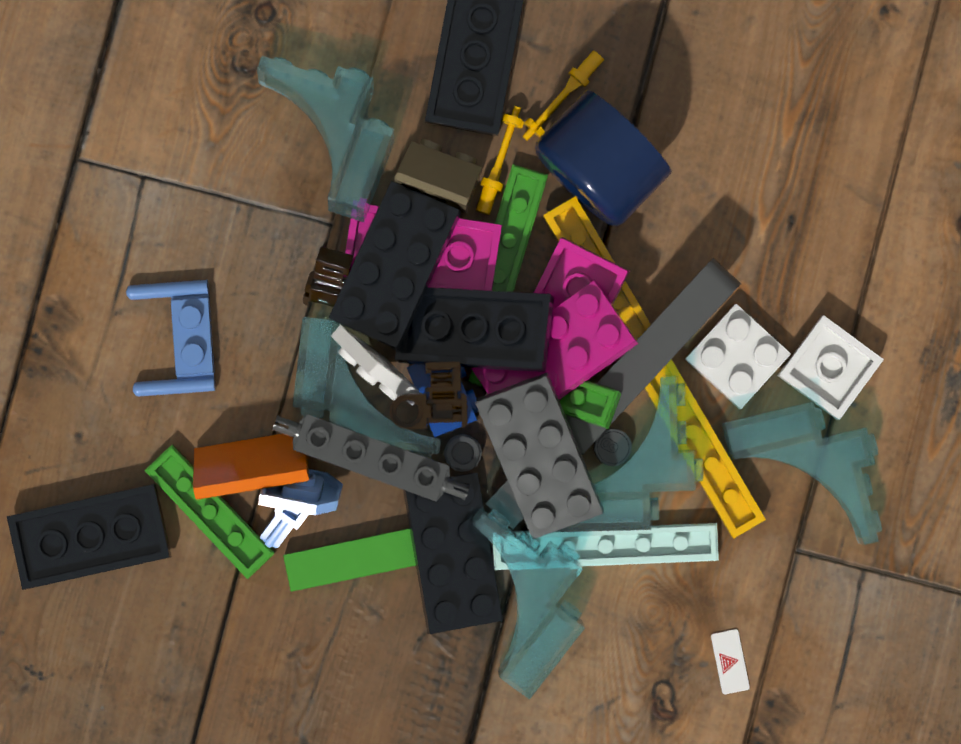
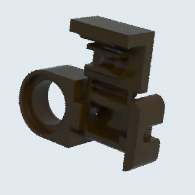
(329, 272)
(442, 401)

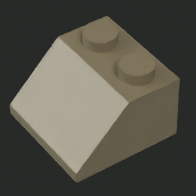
(439, 174)

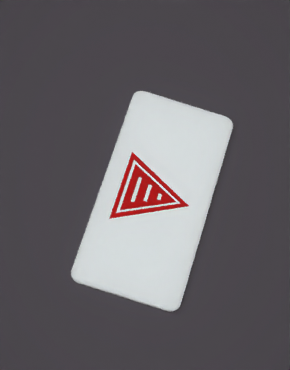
(730, 661)

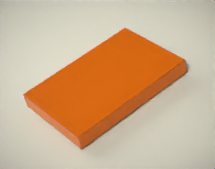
(247, 466)

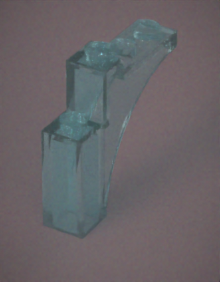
(338, 110)
(327, 385)
(833, 460)
(655, 467)
(540, 579)

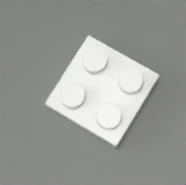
(737, 356)
(373, 365)
(830, 367)

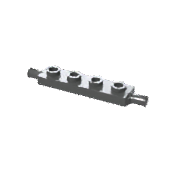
(371, 457)

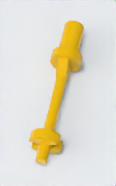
(578, 78)
(492, 184)

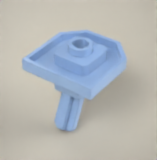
(296, 502)

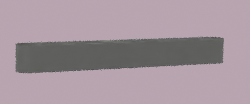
(645, 360)

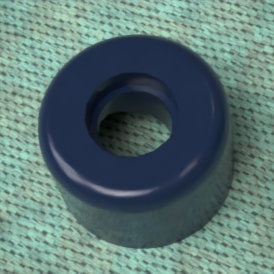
(602, 159)

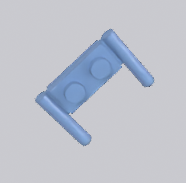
(190, 336)

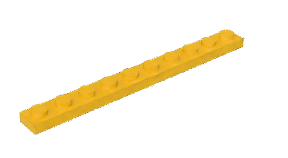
(721, 478)

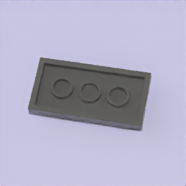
(539, 455)

